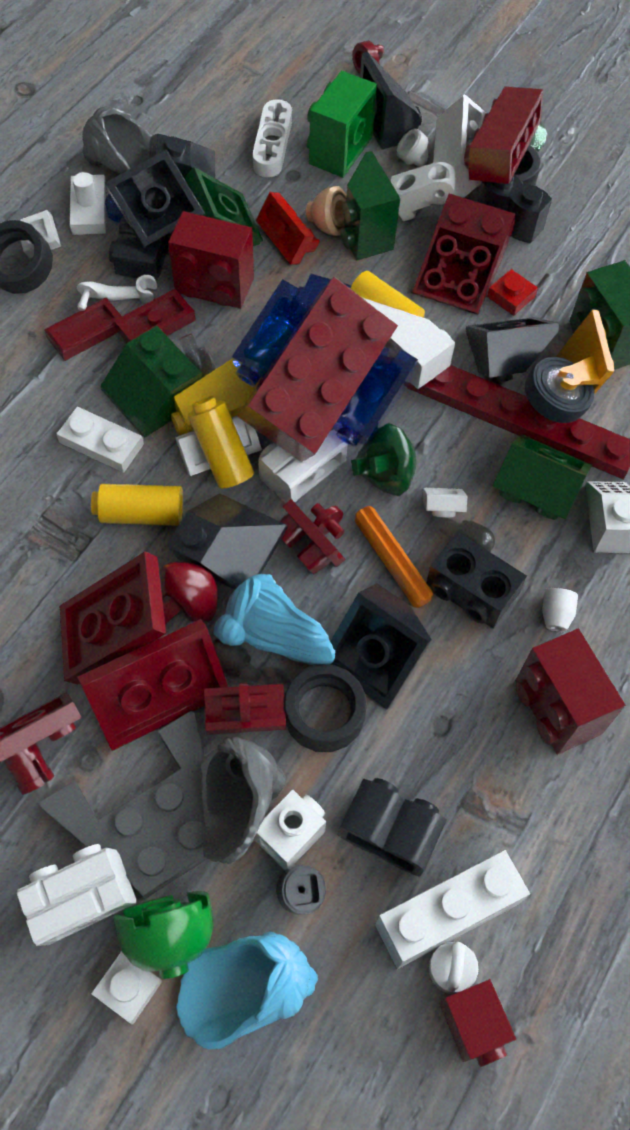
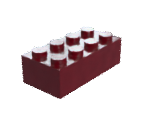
(318, 370)

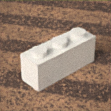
(453, 132)
(451, 909)

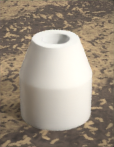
(559, 608)

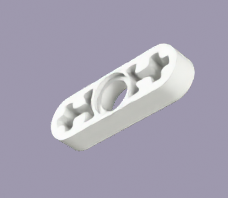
(274, 147)

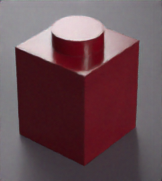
(478, 1023)

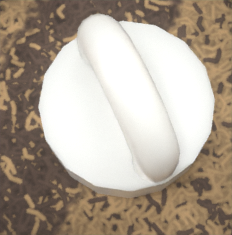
(413, 148)
(453, 967)

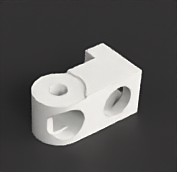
(423, 187)

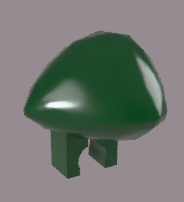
(387, 460)

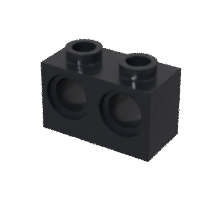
(481, 573)

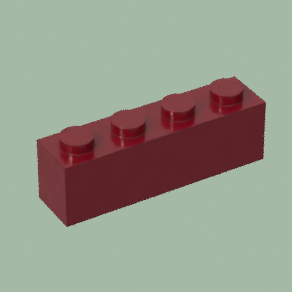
(504, 135)

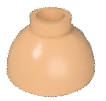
(327, 210)

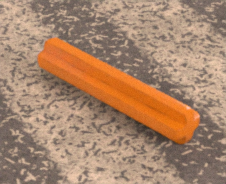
(393, 557)

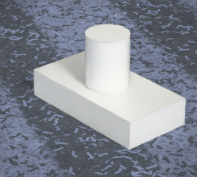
(87, 204)

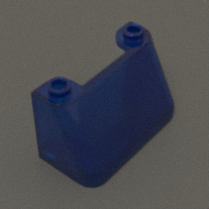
(372, 399)

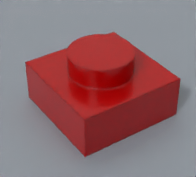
(512, 292)

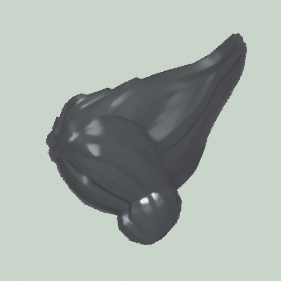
(115, 140)
(236, 796)

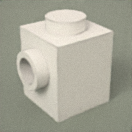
(291, 829)

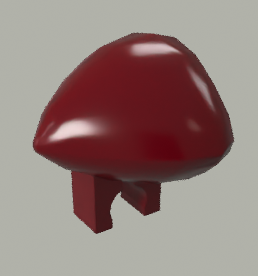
(188, 589)

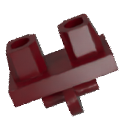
(320, 550)
(244, 709)

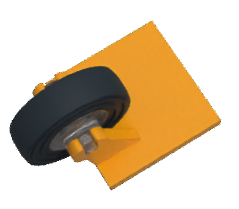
(566, 384)

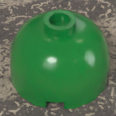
(165, 933)

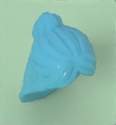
(270, 622)
(243, 988)

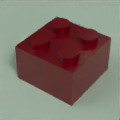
(212, 259)
(568, 691)

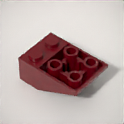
(464, 253)

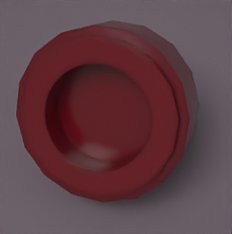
(375, 51)

